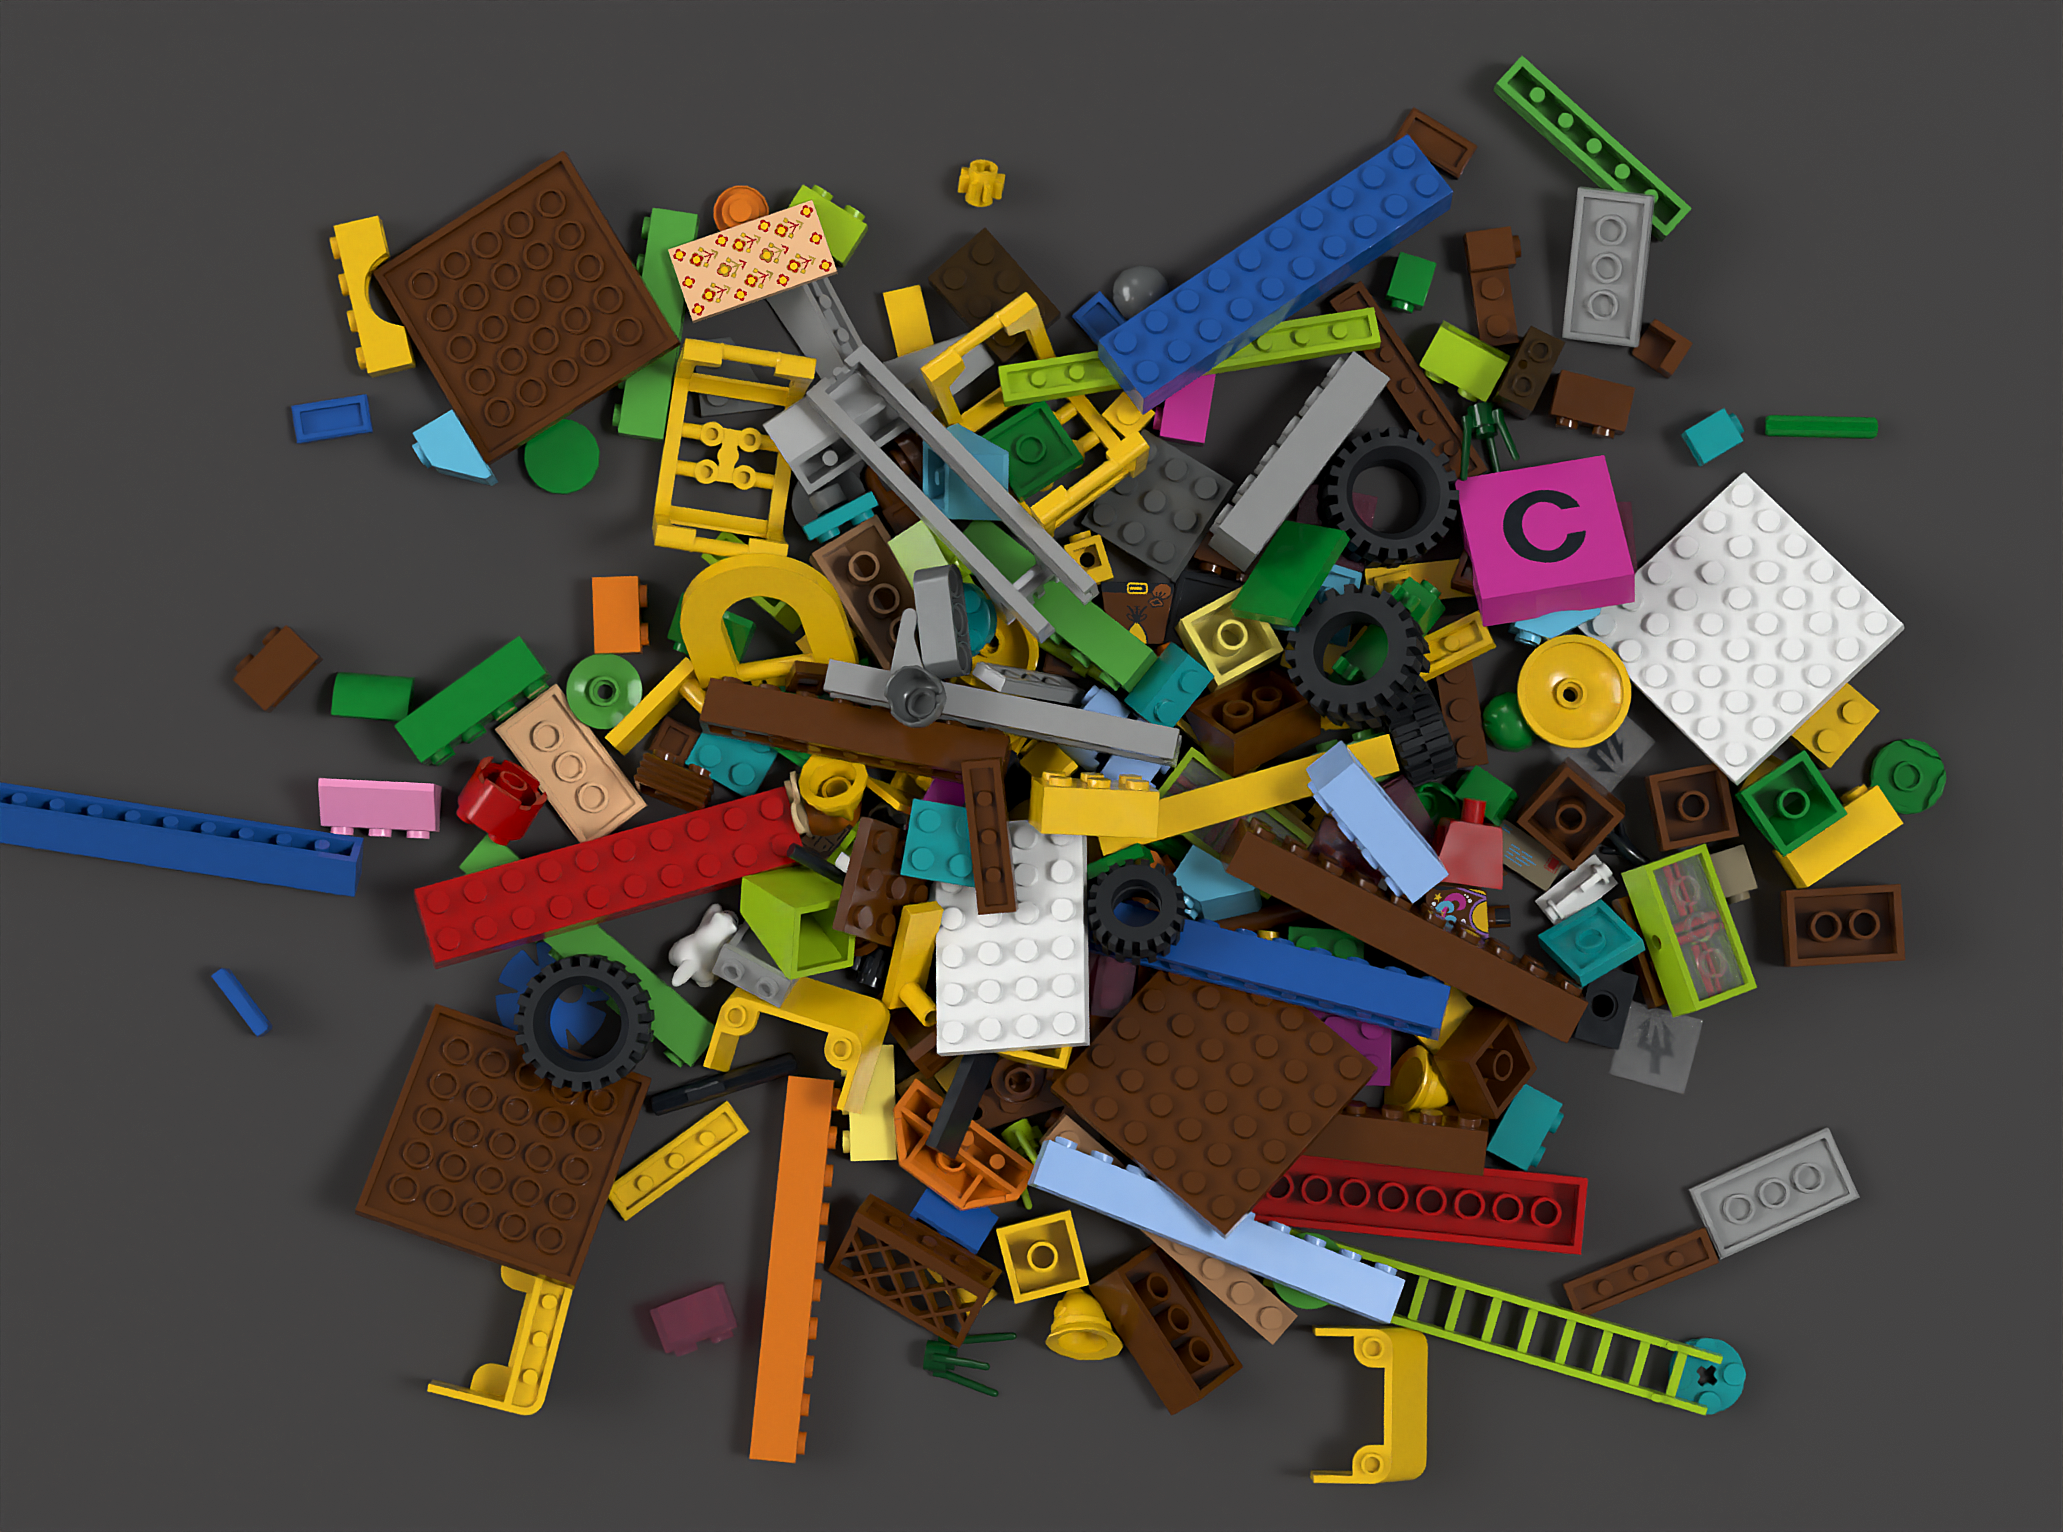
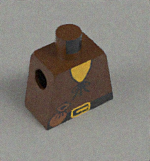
(1139, 608)

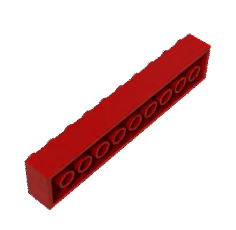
(606, 878)
(1407, 1202)

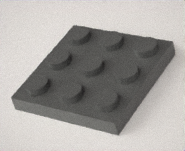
(1162, 510)

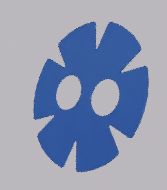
(577, 1017)

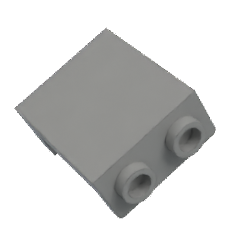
(752, 968)

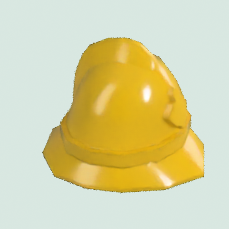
(833, 785)
(1417, 1082)
(1082, 1329)

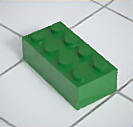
(473, 702)

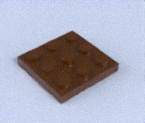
(873, 885)

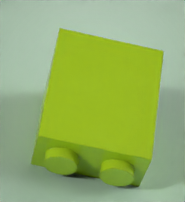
(794, 920)

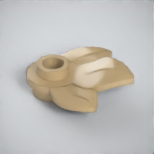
(798, 810)

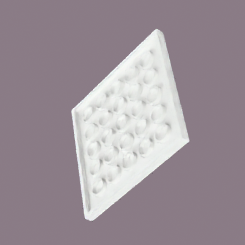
(1743, 628)

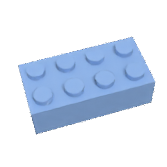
(1374, 823)

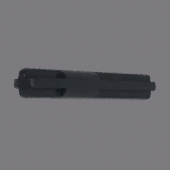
(723, 1084)

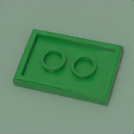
(1289, 573)

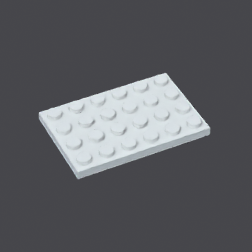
(1022, 973)

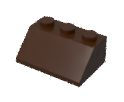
(1253, 720)

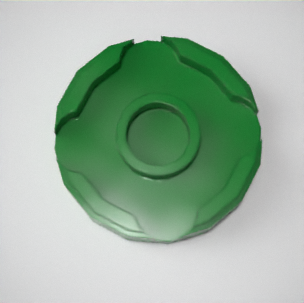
(563, 458)
(1908, 775)

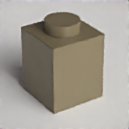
(1734, 873)

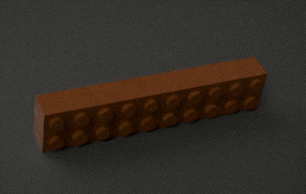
(1402, 929)

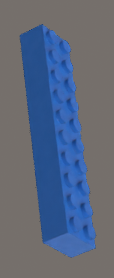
(1274, 274)

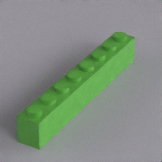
(676, 1021)

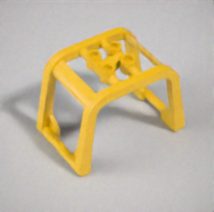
(800, 372)
(1122, 457)

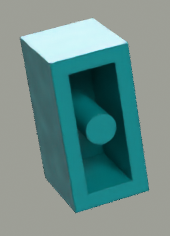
(1169, 687)
(1523, 1128)

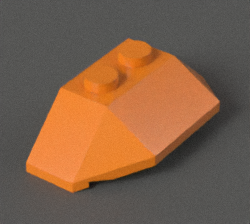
(983, 1170)

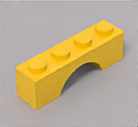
(362, 250)

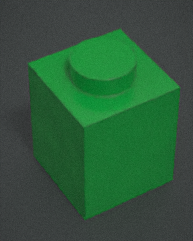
(1410, 283)
(1486, 787)

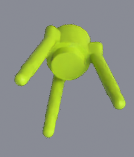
(1023, 1140)

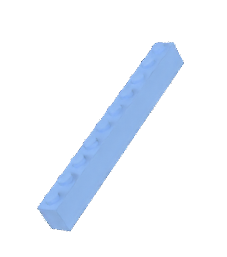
(1251, 1246)

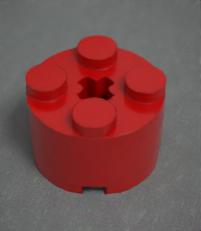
(501, 800)

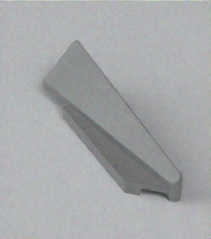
(818, 324)

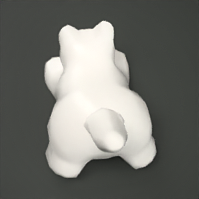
(698, 952)

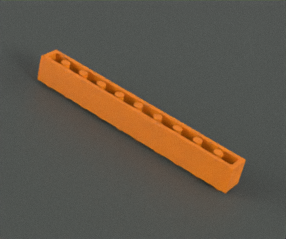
(792, 1269)

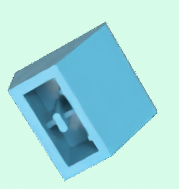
(949, 490)

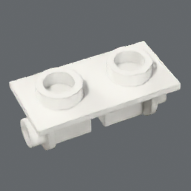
(1577, 890)

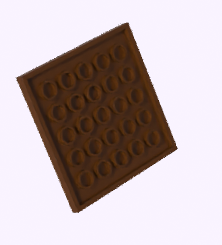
(526, 308)
(1213, 1090)
(497, 1154)

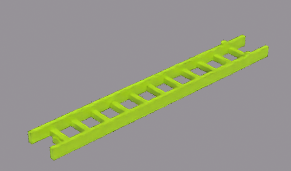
(1534, 1307)

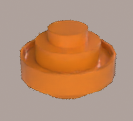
(738, 207)

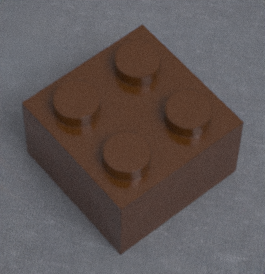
(1690, 807)
(1571, 813)
(1485, 1062)

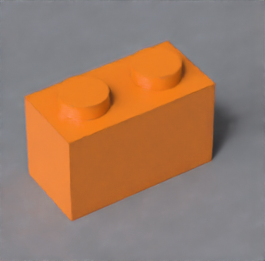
(619, 615)

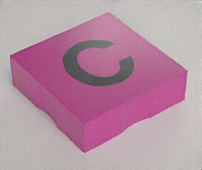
(1544, 540)

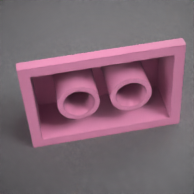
(380, 807)

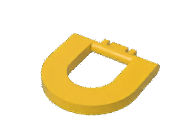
(765, 576)

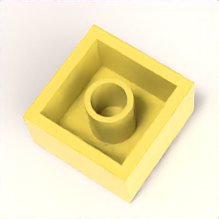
(1226, 643)

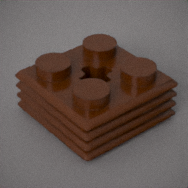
(673, 784)

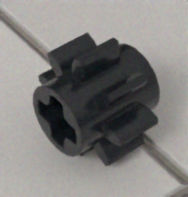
(873, 968)

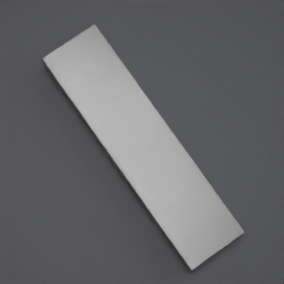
(1029, 683)

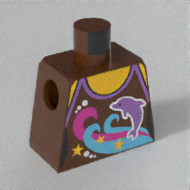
(1469, 907)

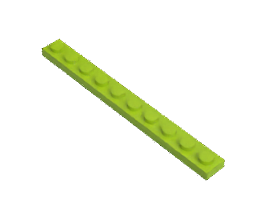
(1282, 344)

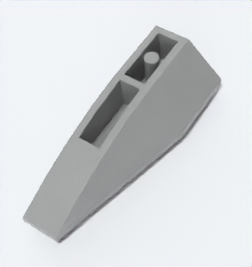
(821, 454)

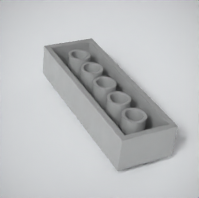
(1303, 454)

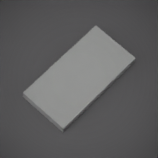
(1608, 266)
(1773, 1193)

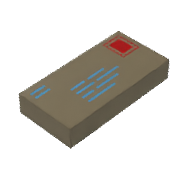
(1529, 857)

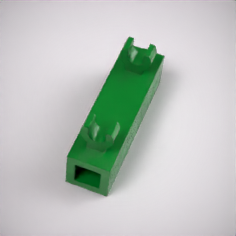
(1372, 647)

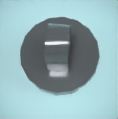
(826, 498)

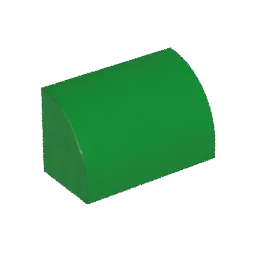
(372, 696)

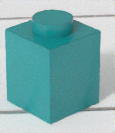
(1713, 436)

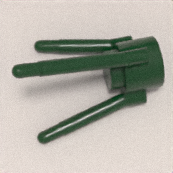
(1484, 421)
(942, 1357)

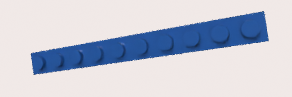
(180, 840)
(1296, 974)

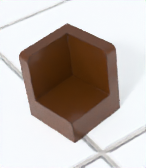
(1661, 348)

